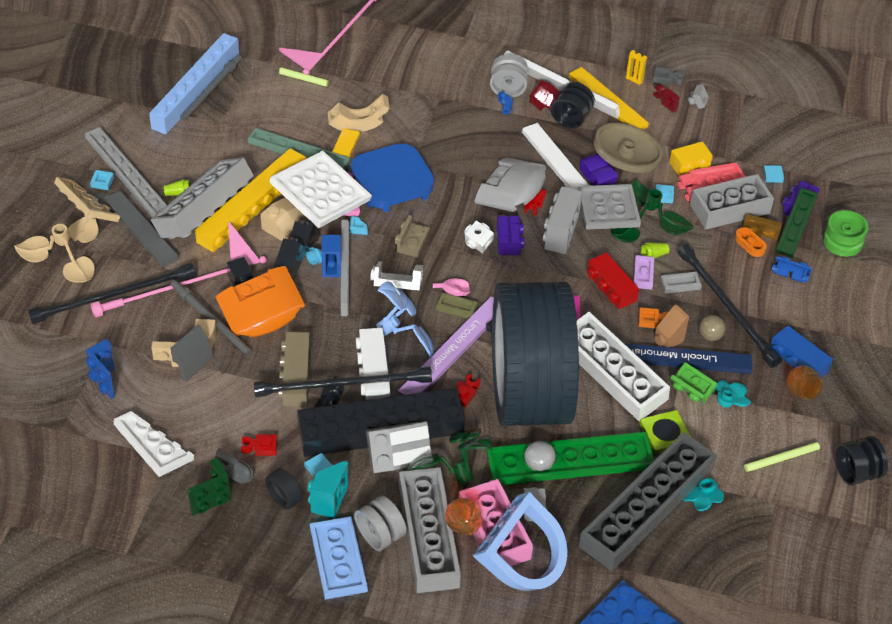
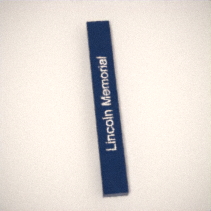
(696, 358)

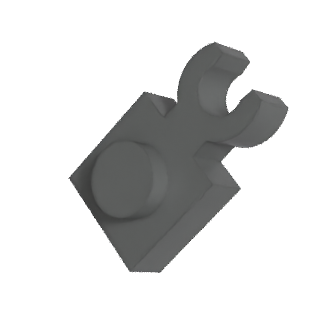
(665, 76)

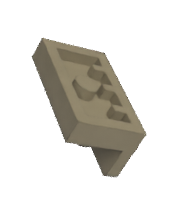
(411, 238)

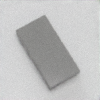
(680, 282)

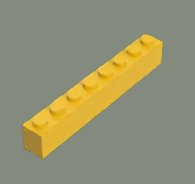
(245, 204)

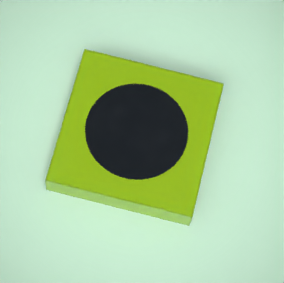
(663, 430)

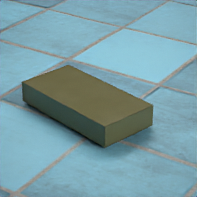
(456, 305)

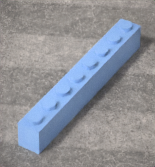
(193, 83)

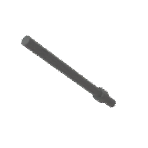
(229, 67)
(188, 296)

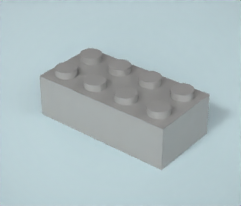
(731, 201)

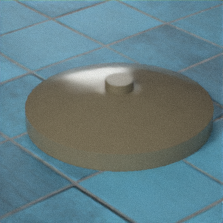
(628, 147)

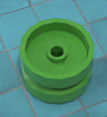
(845, 233)

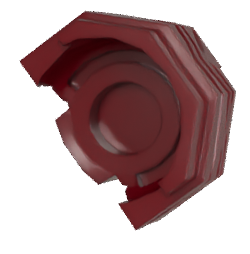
(543, 95)

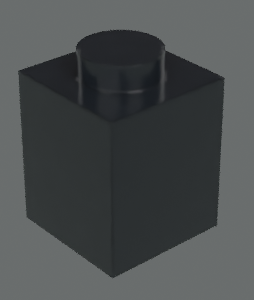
(239, 271)

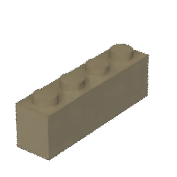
(295, 367)

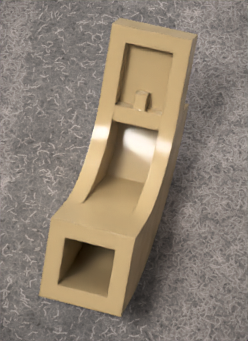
(359, 119)
(162, 351)

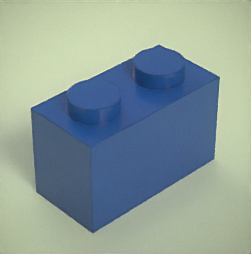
(331, 255)

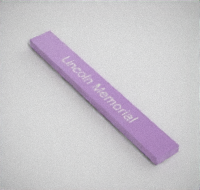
(453, 348)

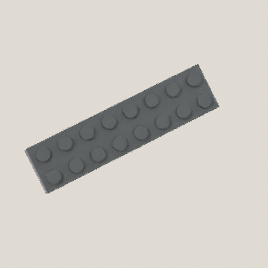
(647, 501)

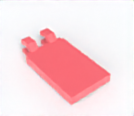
(709, 176)

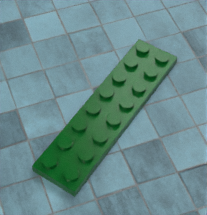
(574, 458)

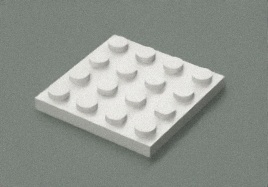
(320, 189)

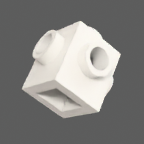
(478, 236)

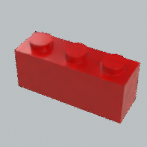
(612, 281)

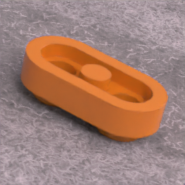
(750, 242)

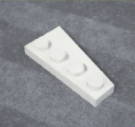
(152, 445)

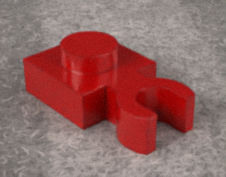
(536, 202)
(467, 390)
(263, 445)

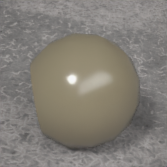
(712, 328)

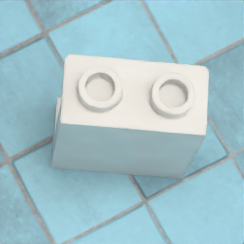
(398, 280)

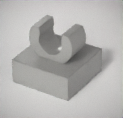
(699, 96)

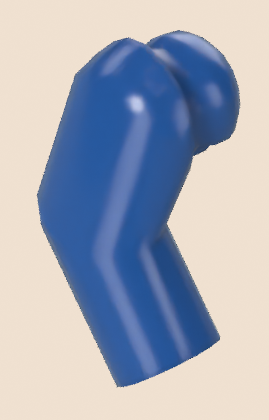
(506, 101)

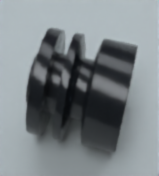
(572, 105)
(861, 460)

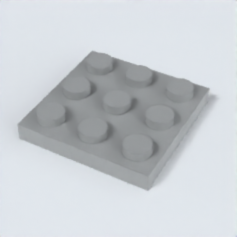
(609, 207)

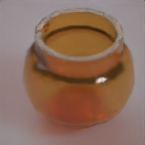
(804, 382)
(463, 516)

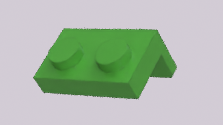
(694, 383)

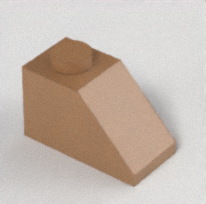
(672, 328)

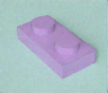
(644, 272)

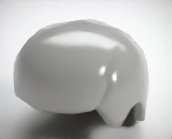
(540, 455)

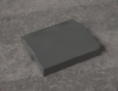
(192, 352)

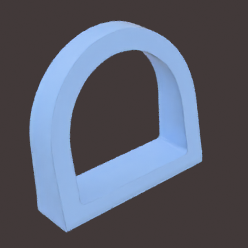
(488, 555)

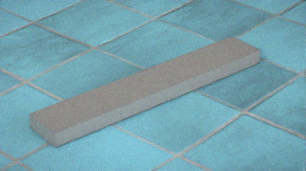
(345, 268)

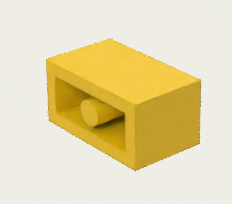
(690, 158)

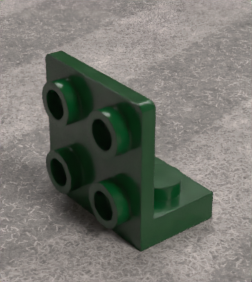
(211, 492)

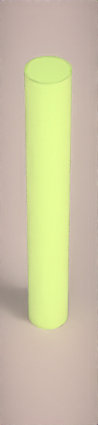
(304, 77)

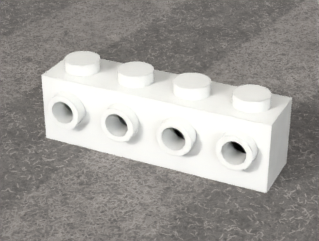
(373, 361)

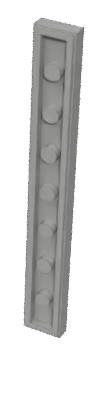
(125, 171)

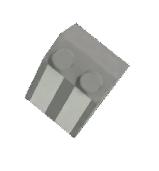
(397, 446)

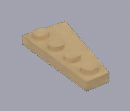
(84, 201)

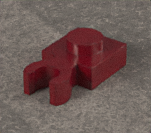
(669, 98)

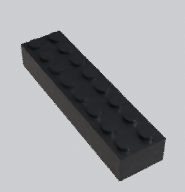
(345, 425)

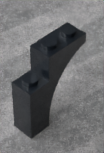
(294, 250)

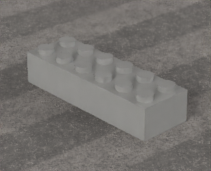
(202, 198)
(428, 535)

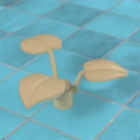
(84, 230)

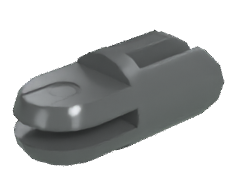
(234, 467)

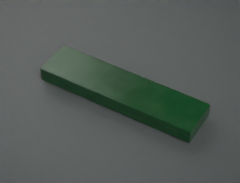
(797, 222)

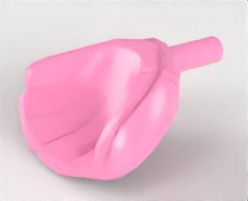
(454, 287)

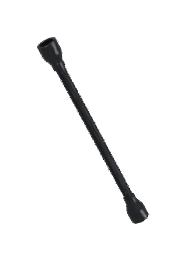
(39, 314)
(770, 355)
(265, 388)

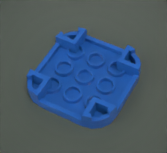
(393, 175)

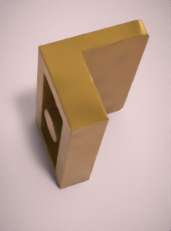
(763, 227)

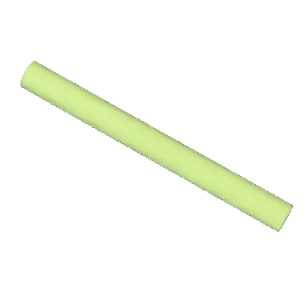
(781, 456)

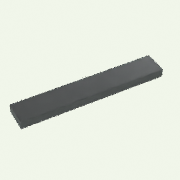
(141, 229)

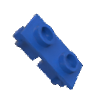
(800, 271)

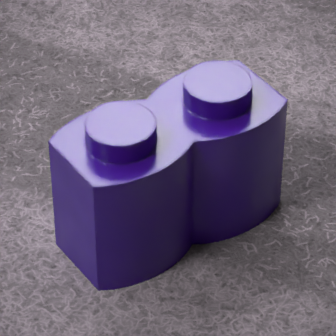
(598, 171)

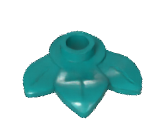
(732, 394)
(705, 494)

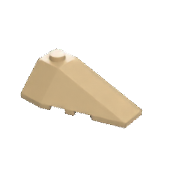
(280, 218)

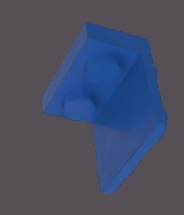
(100, 365)

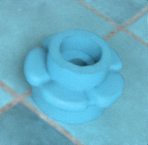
(314, 256)

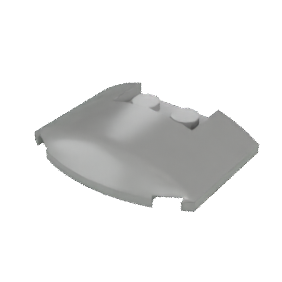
(512, 184)

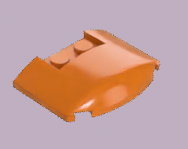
(261, 303)

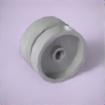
(509, 75)
(380, 523)

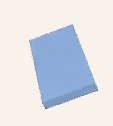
(338, 557)

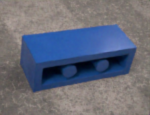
(800, 351)

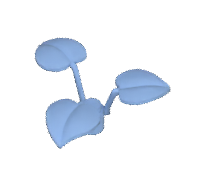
(391, 322)

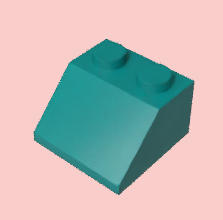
(328, 489)

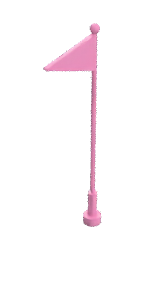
(309, 59)
(238, 249)

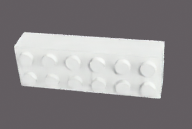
(619, 369)

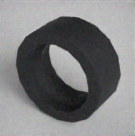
(283, 488)

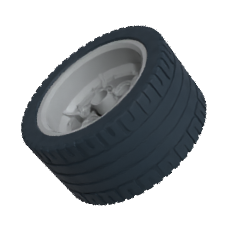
(535, 353)

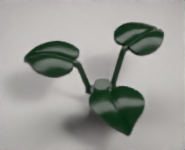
(650, 200)
(461, 467)

